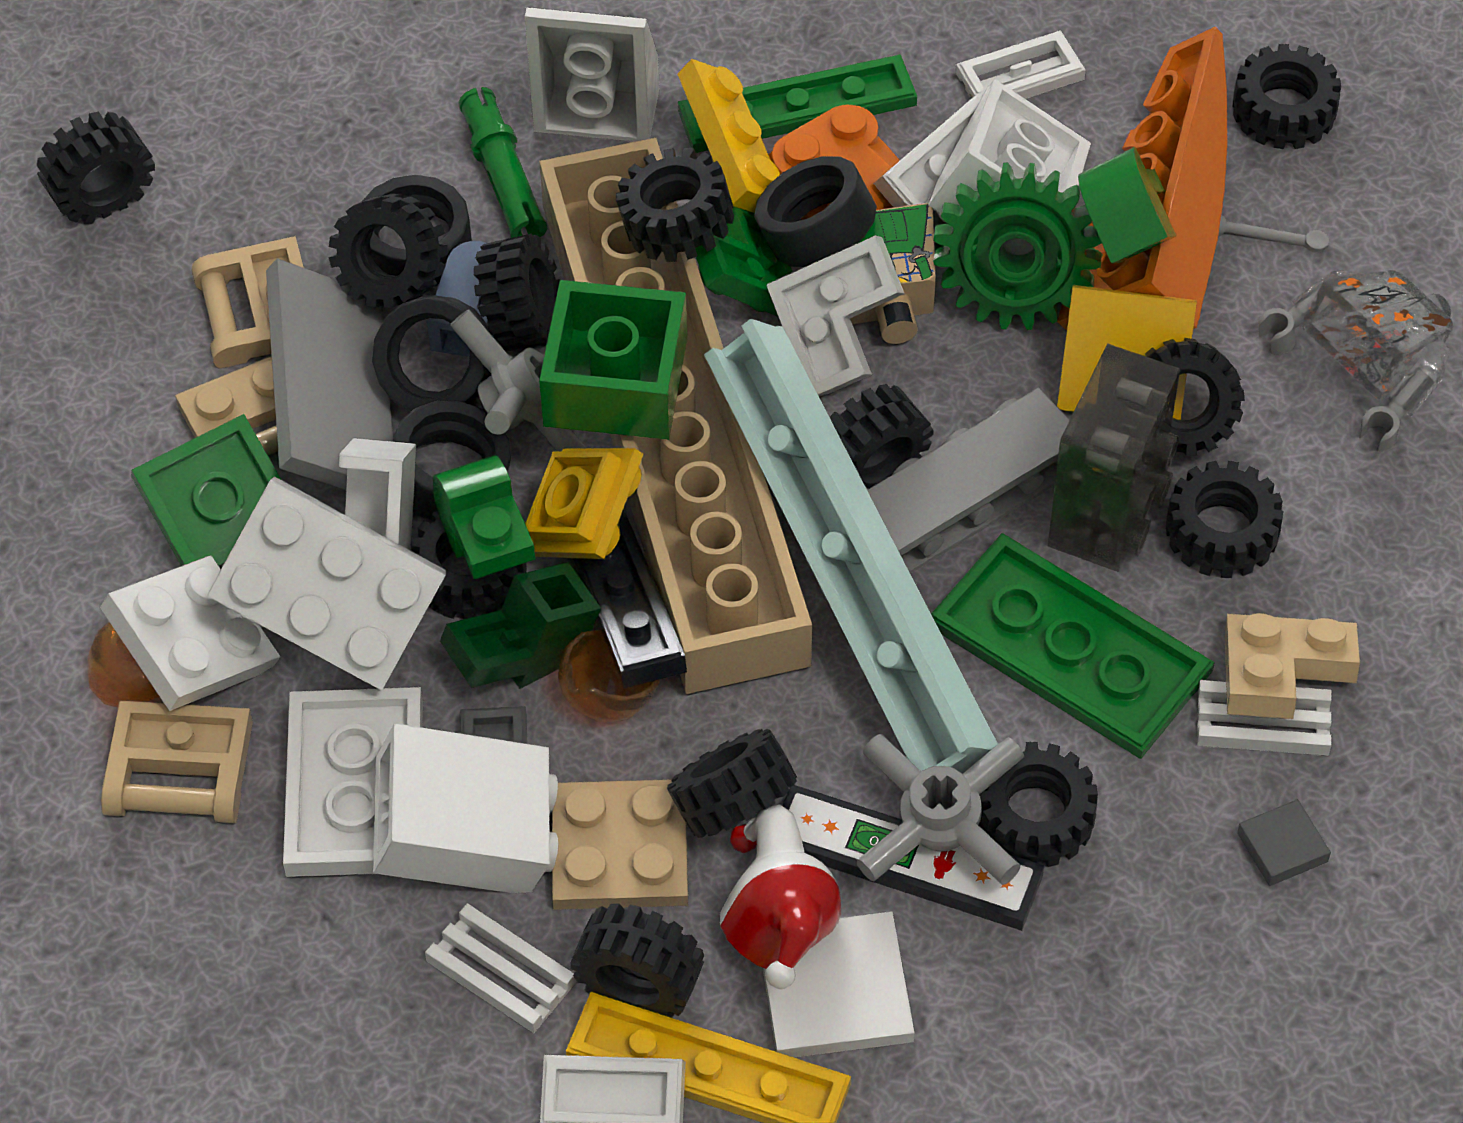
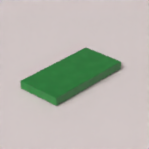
(1071, 645)

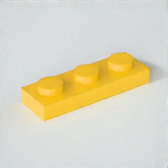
(729, 131)

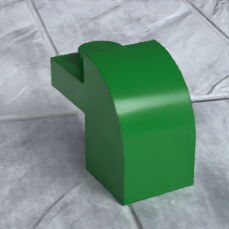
(1125, 206)
(482, 517)

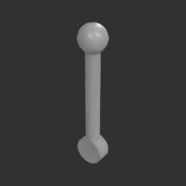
(1314, 240)

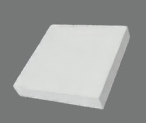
(844, 992)

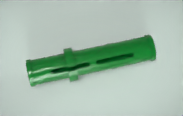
(495, 147)

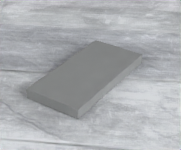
(322, 371)

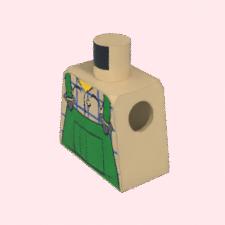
(910, 243)

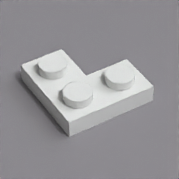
(818, 307)

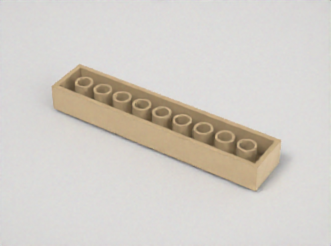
(701, 492)

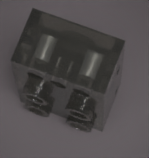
(1115, 459)

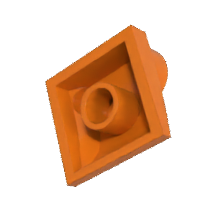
(841, 132)

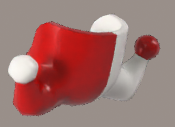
(782, 898)

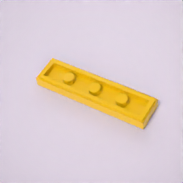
(717, 1067)

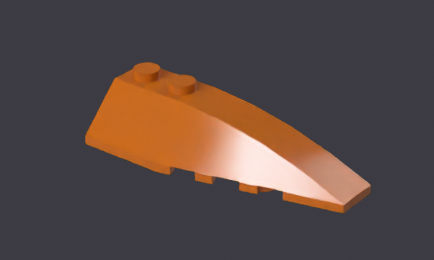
(1188, 150)

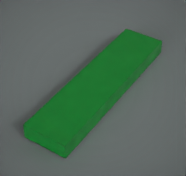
(794, 101)

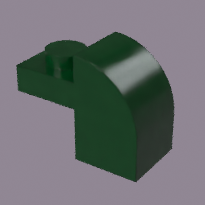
(528, 633)

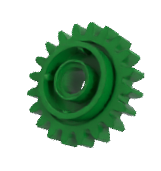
(1024, 211)

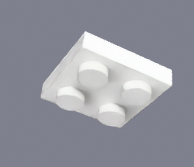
(186, 638)

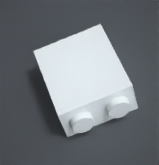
(463, 810)

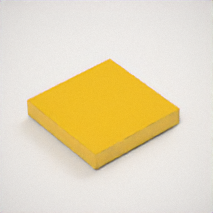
(1123, 320)

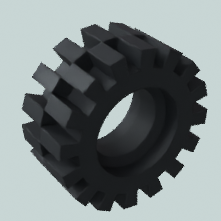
(100, 142)
(681, 227)
(516, 290)
(1224, 393)
(882, 432)

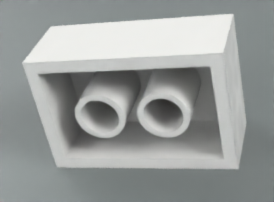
(327, 583)

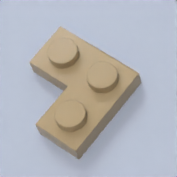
(1271, 652)

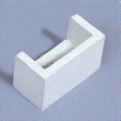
(381, 486)

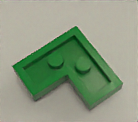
(742, 264)

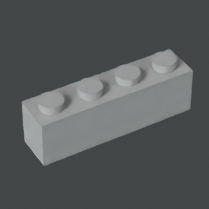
(971, 479)

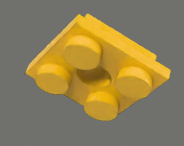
(583, 501)

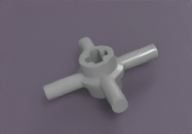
(514, 385)
(941, 809)

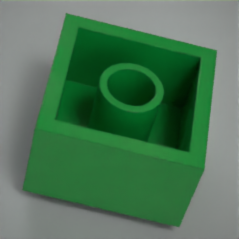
(613, 359)

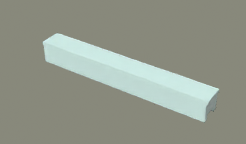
(850, 550)

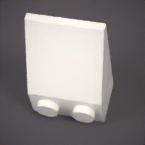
(591, 74)
(1012, 132)

